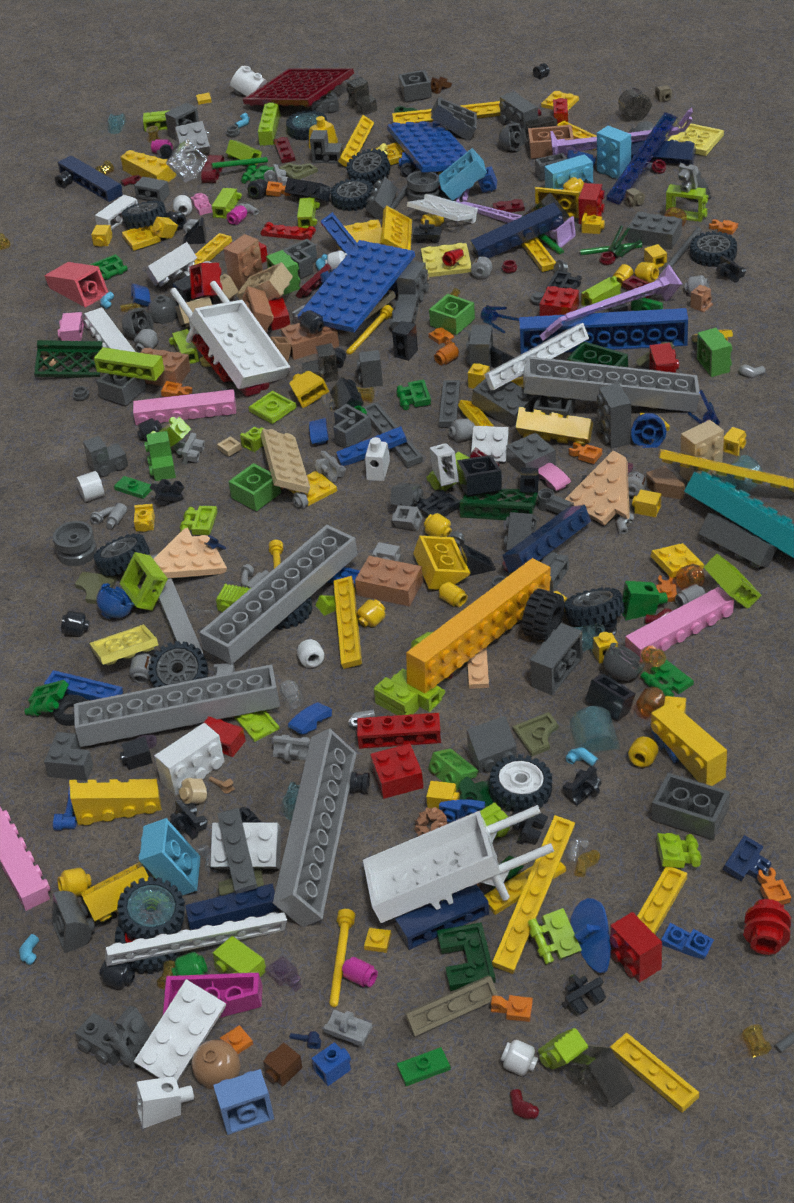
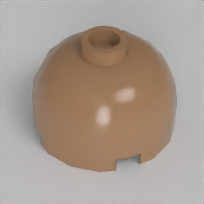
(215, 1062)

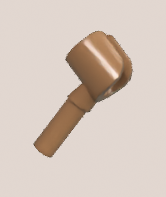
(225, 786)

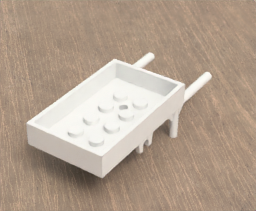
(235, 340)
(441, 864)

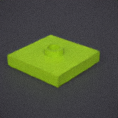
(272, 407)

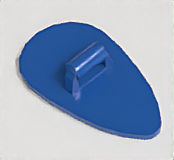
(592, 933)

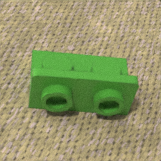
(451, 767)

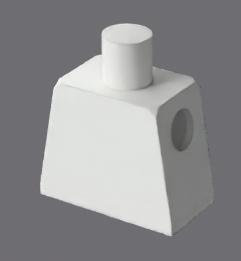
(378, 452)
(444, 458)
(160, 1100)

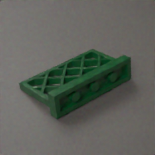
(69, 349)
(493, 509)

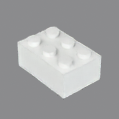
(171, 265)
(189, 757)
(262, 841)

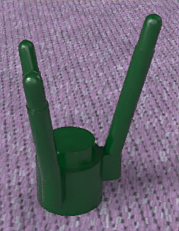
(617, 248)

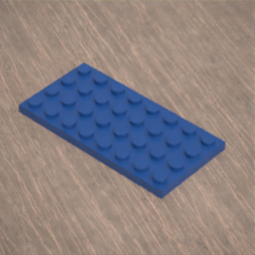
(427, 144)
(358, 284)

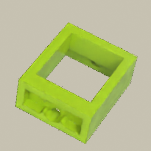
(700, 193)
(155, 579)
(732, 581)

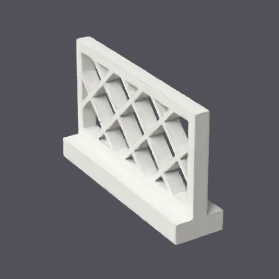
(445, 208)

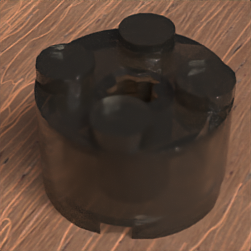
(634, 104)

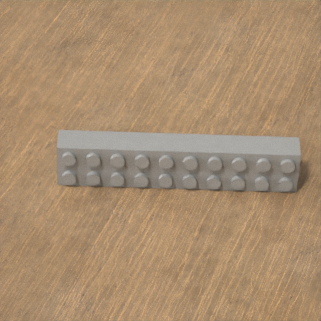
(583, 381)
(278, 594)
(175, 705)
(315, 829)

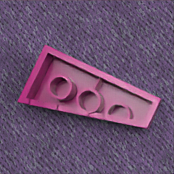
(237, 990)

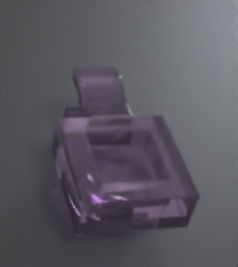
(284, 972)

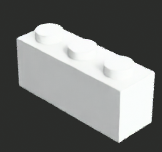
(112, 213)

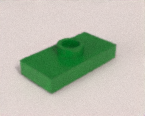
(646, 304)
(133, 487)
(423, 1066)

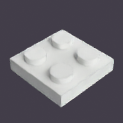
(491, 441)

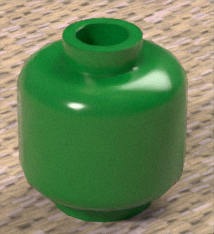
(190, 965)

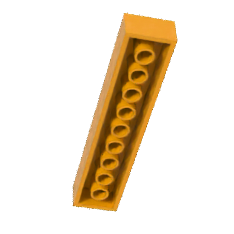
(474, 627)

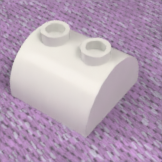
(246, 80)

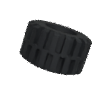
(542, 614)

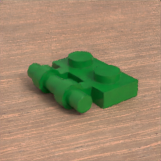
(258, 173)
(110, 266)
(417, 394)
(671, 677)
(44, 698)

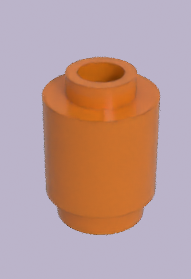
(446, 354)

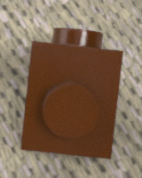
(438, 83)

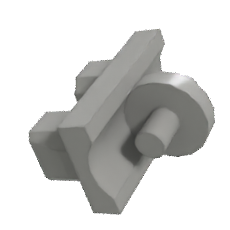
(277, 175)
(688, 177)
(190, 449)
(329, 467)
(290, 747)
(348, 1027)

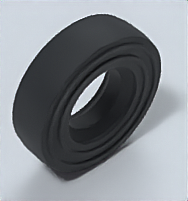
(65, 702)

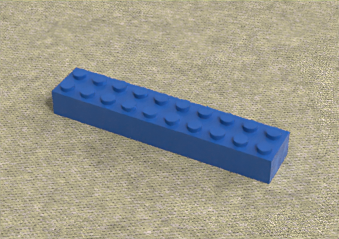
(614, 329)

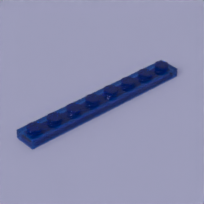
(642, 158)

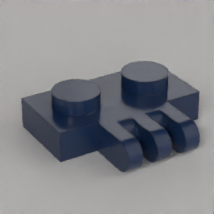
(746, 860)

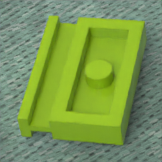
(257, 724)

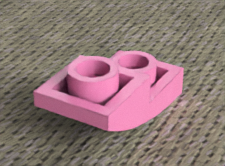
(201, 203)
(553, 476)

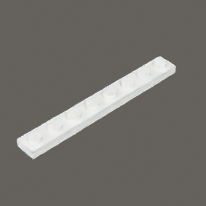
(548, 349)
(193, 939)

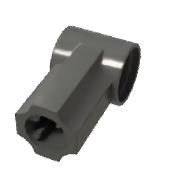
(549, 502)

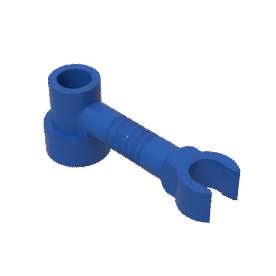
(65, 820)

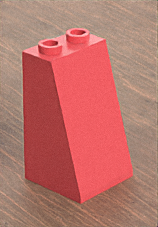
(78, 282)

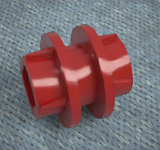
(767, 926)

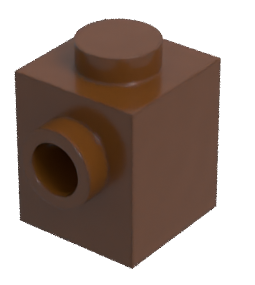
(282, 1064)

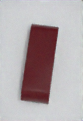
(208, 174)

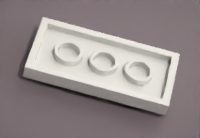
(180, 1032)

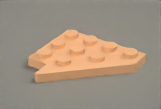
(605, 490)
(189, 557)

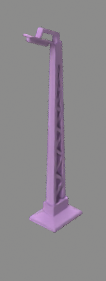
(562, 145)
(562, 233)
(665, 284)

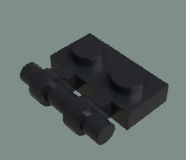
(562, 279)
(439, 503)

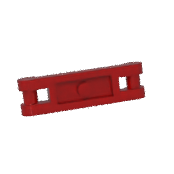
(288, 232)

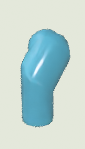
(245, 121)
(581, 754)

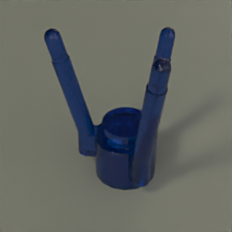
(489, 313)
(709, 415)

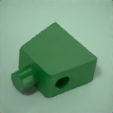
(641, 599)

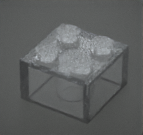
(186, 161)

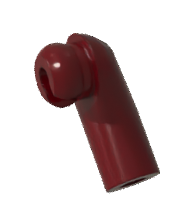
(130, 180)
(650, 618)
(522, 1108)

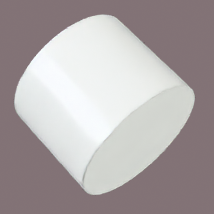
(90, 486)

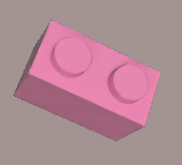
(71, 327)

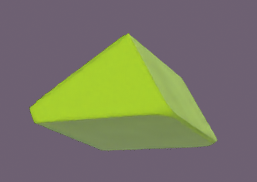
(326, 604)

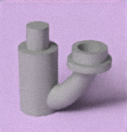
(115, 514)
(247, 571)

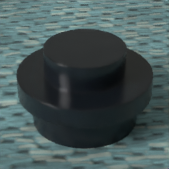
(407, 169)

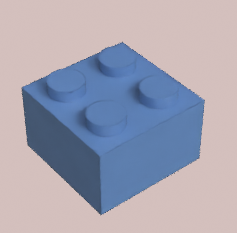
(243, 1101)

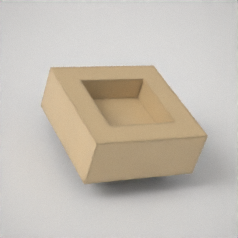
(229, 446)

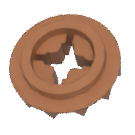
(435, 815)

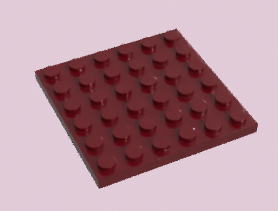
(299, 86)

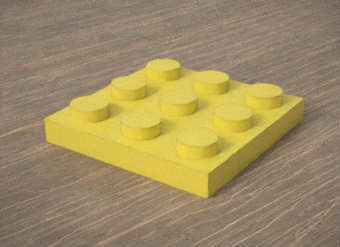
(703, 137)
(433, 258)
(124, 644)

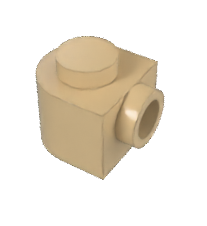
(193, 791)

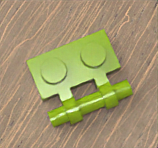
(203, 520)
(672, 848)
(560, 934)

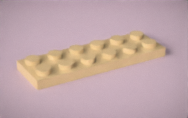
(285, 461)

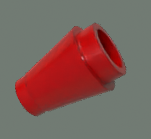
(451, 257)

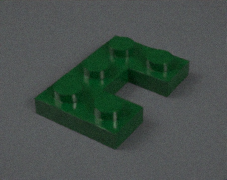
(473, 942)

